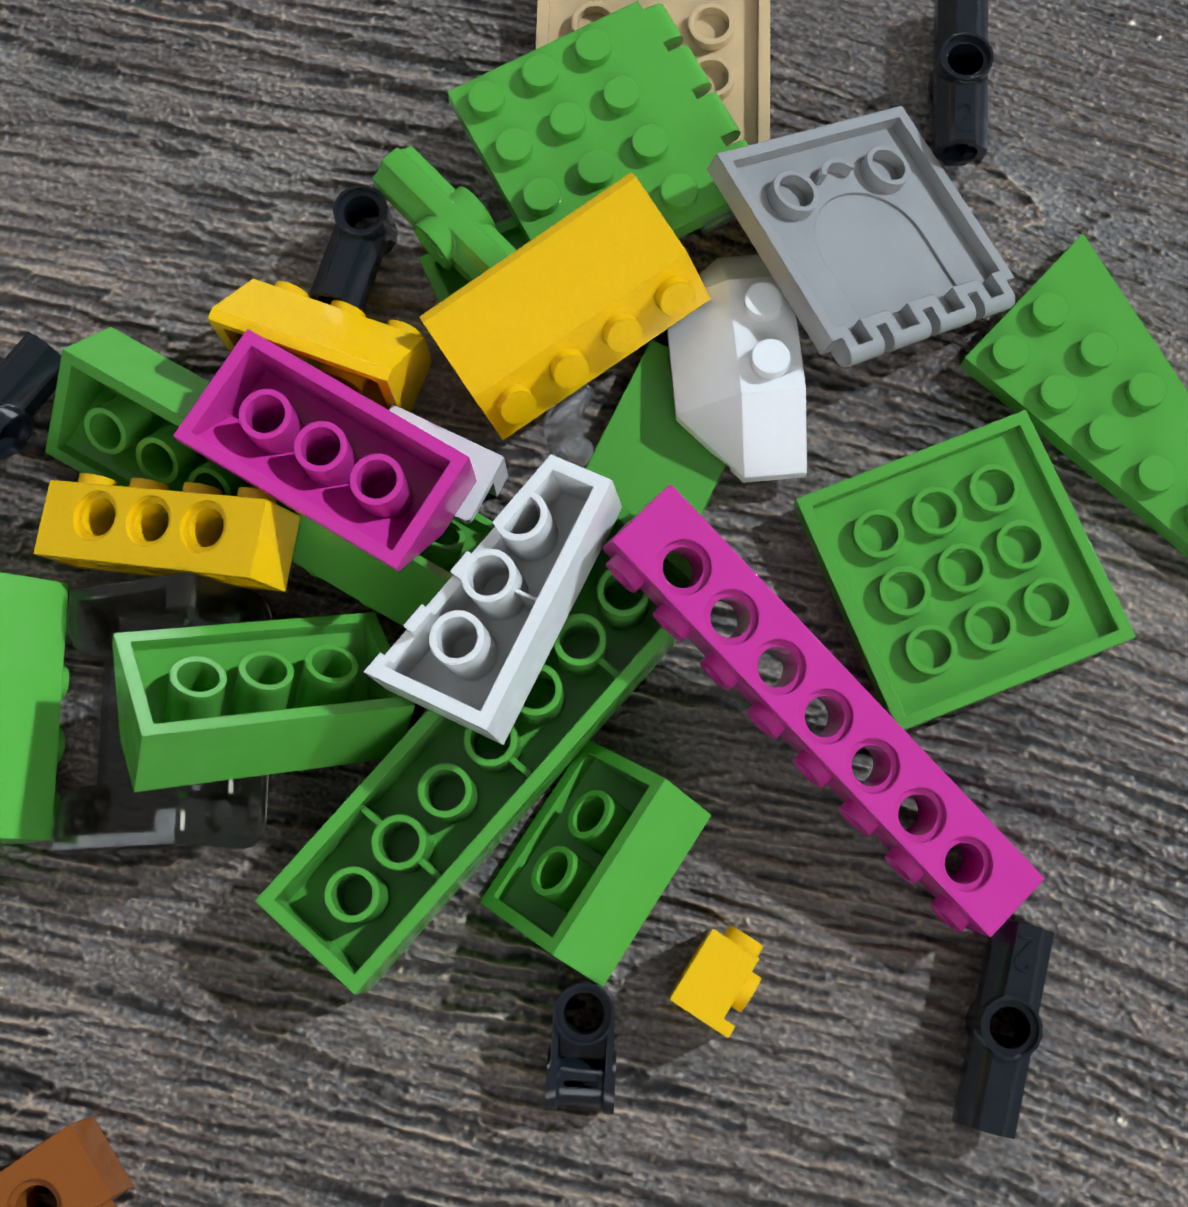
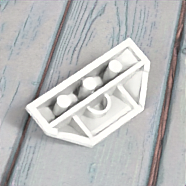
(742, 373)

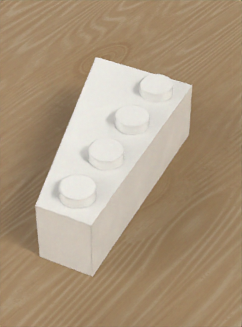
(503, 608)

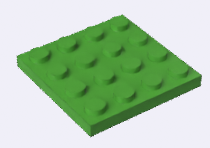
(962, 571)

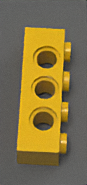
(167, 531)

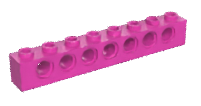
(992, 871)

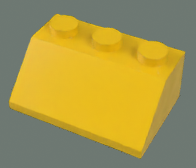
(364, 354)

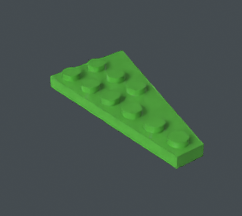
(1095, 387)

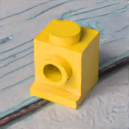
(719, 978)

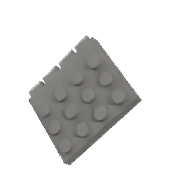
(864, 234)

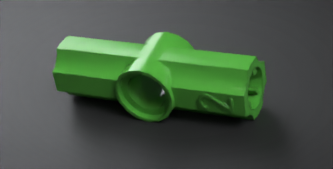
(444, 219)

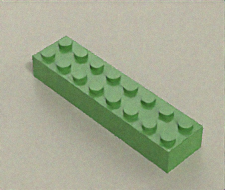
(454, 795)

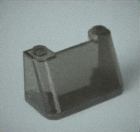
(165, 819)

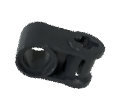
(582, 1054)

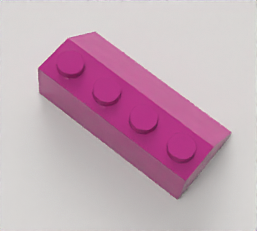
(328, 452)

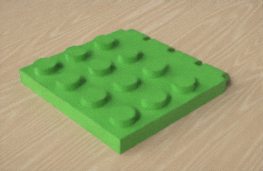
(593, 111)

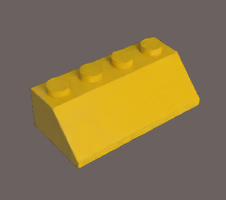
(567, 306)

